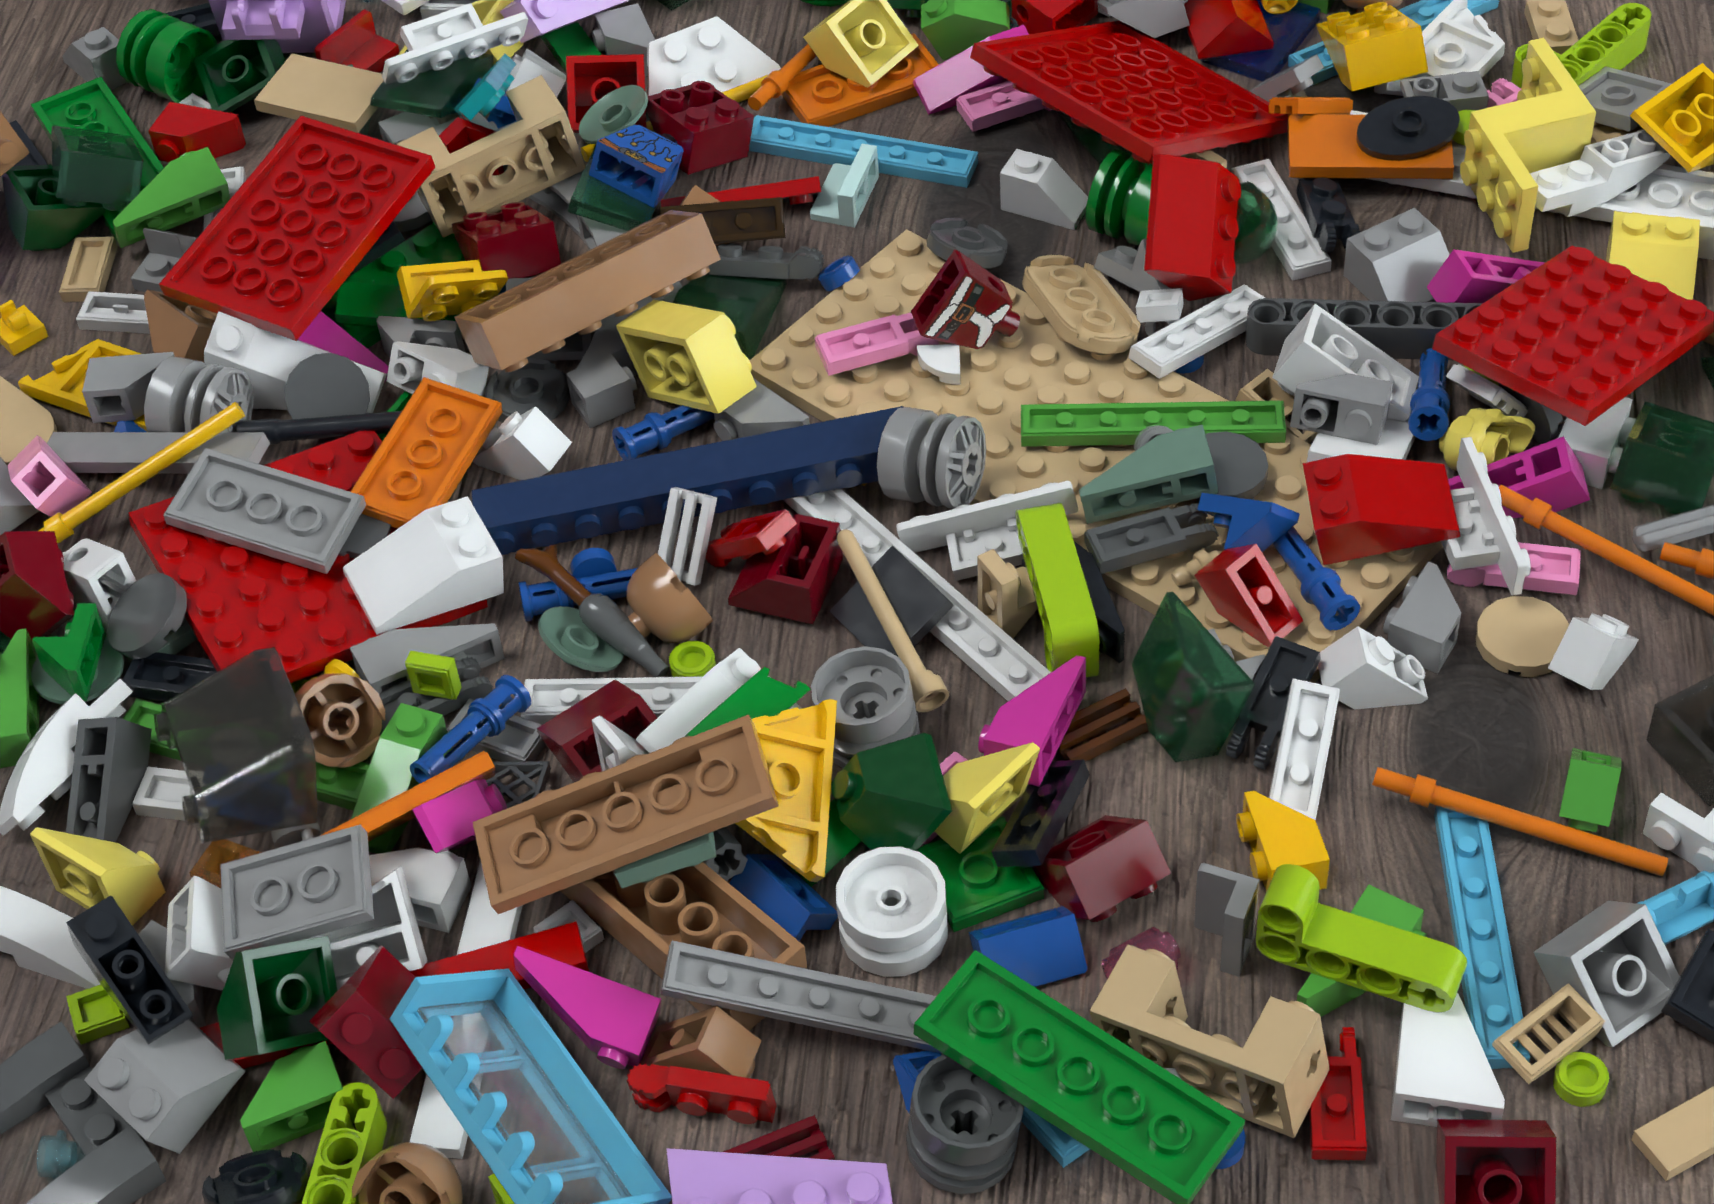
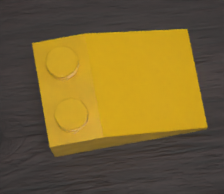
(1683, 119)

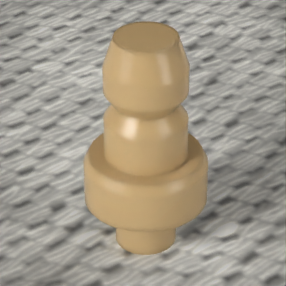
(1184, 574)

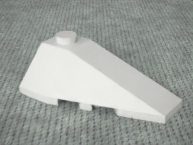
(268, 360)

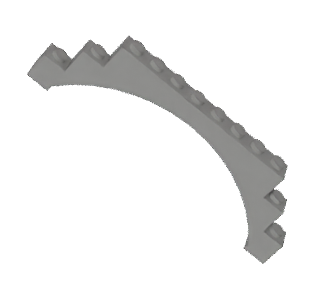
(605, 376)

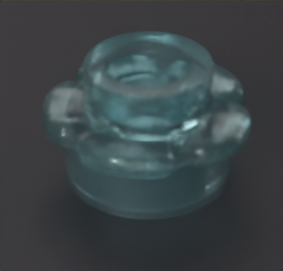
(55, 1155)

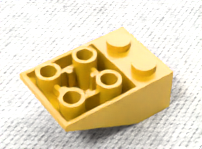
(1373, 46)

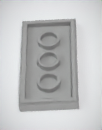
(265, 510)

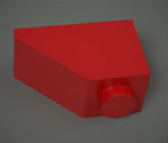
(192, 128)
(1249, 593)

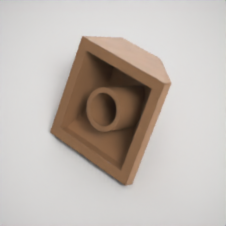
(177, 326)

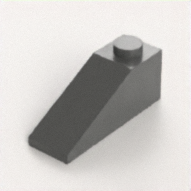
(106, 775)

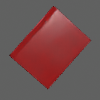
(1226, 27)

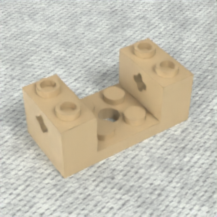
(535, 148)
(1263, 1082)

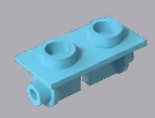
(1683, 907)

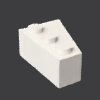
(392, 927)

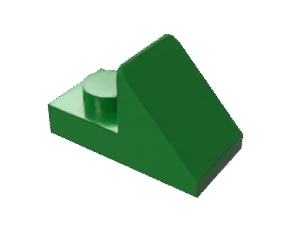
(75, 657)

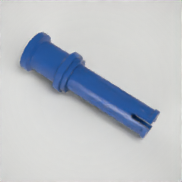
(1430, 401)
(657, 430)
(1318, 583)
(545, 595)
(483, 720)

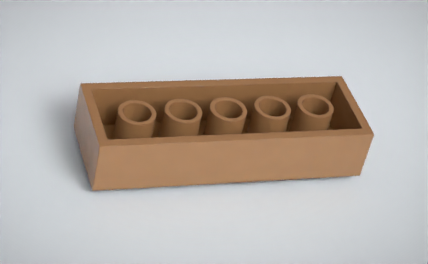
(587, 290)
(687, 908)

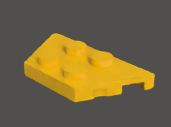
(65, 383)
(800, 763)

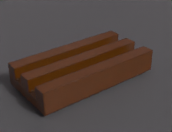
(1095, 720)

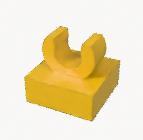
(19, 328)

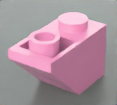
(46, 479)

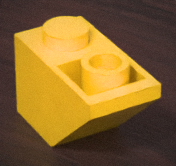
(1280, 838)

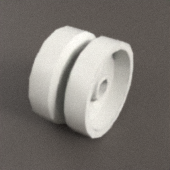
(892, 911)

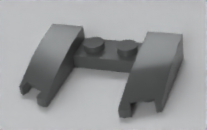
(115, 1159)

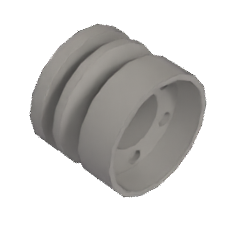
(189, 393)
(931, 457)
(871, 699)

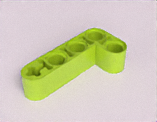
(1609, 44)
(1058, 587)
(1352, 947)
(340, 1141)

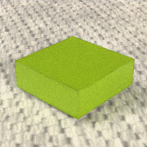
(433, 675)
(95, 1014)

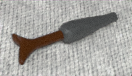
(596, 611)

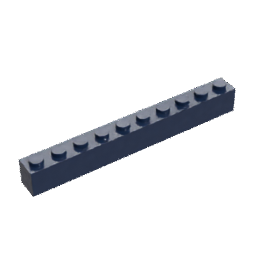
(638, 489)

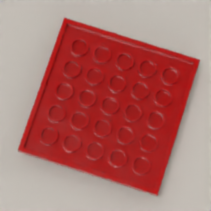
(1131, 89)
(260, 602)

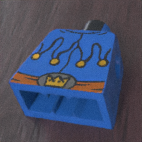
(637, 163)

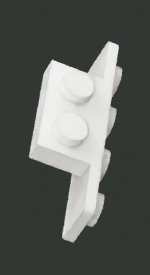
(447, 38)
(982, 527)
(1485, 530)

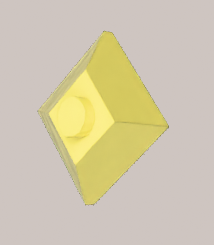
(861, 40)
(983, 791)
(96, 868)

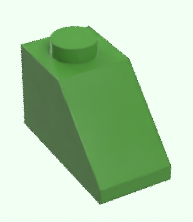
(961, 23)
(1590, 789)
(292, 1098)

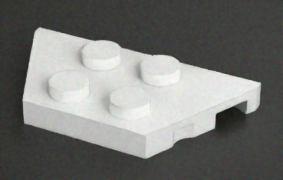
(1455, 44)
(705, 53)

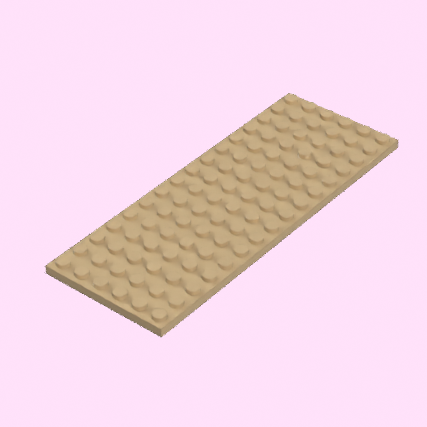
(1046, 369)

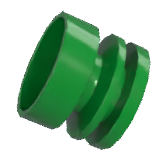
(160, 52)
(1120, 198)

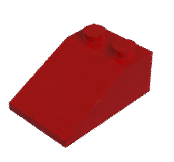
(1377, 505)

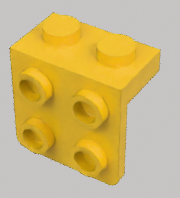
(447, 288)

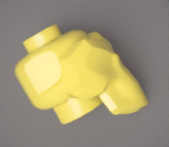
(1491, 434)

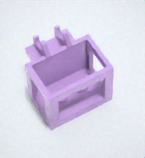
(292, 23)

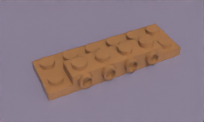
(624, 814)

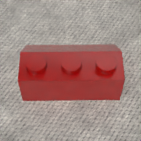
(1192, 226)

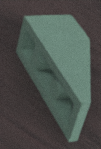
(1158, 474)

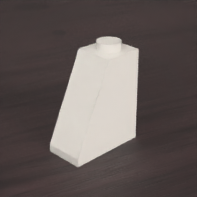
(1442, 1069)

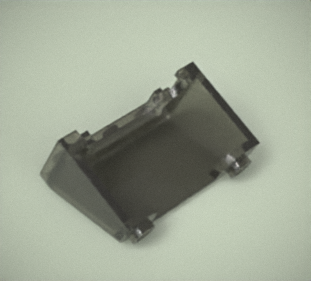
(242, 750)

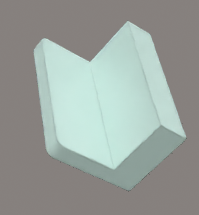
(847, 189)

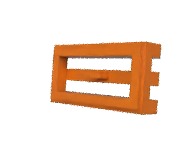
(1310, 105)

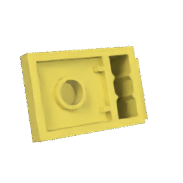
(1514, 139)

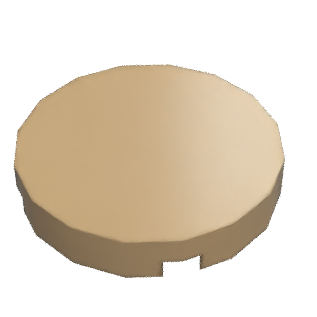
(1520, 635)

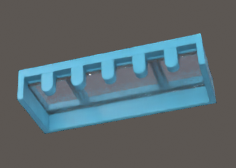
(521, 1093)

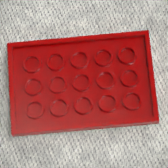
(297, 227)
(1576, 334)

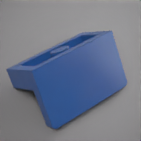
(783, 895)
(1035, 946)

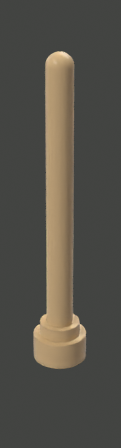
(927, 687)

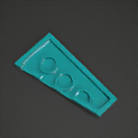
(488, 90)

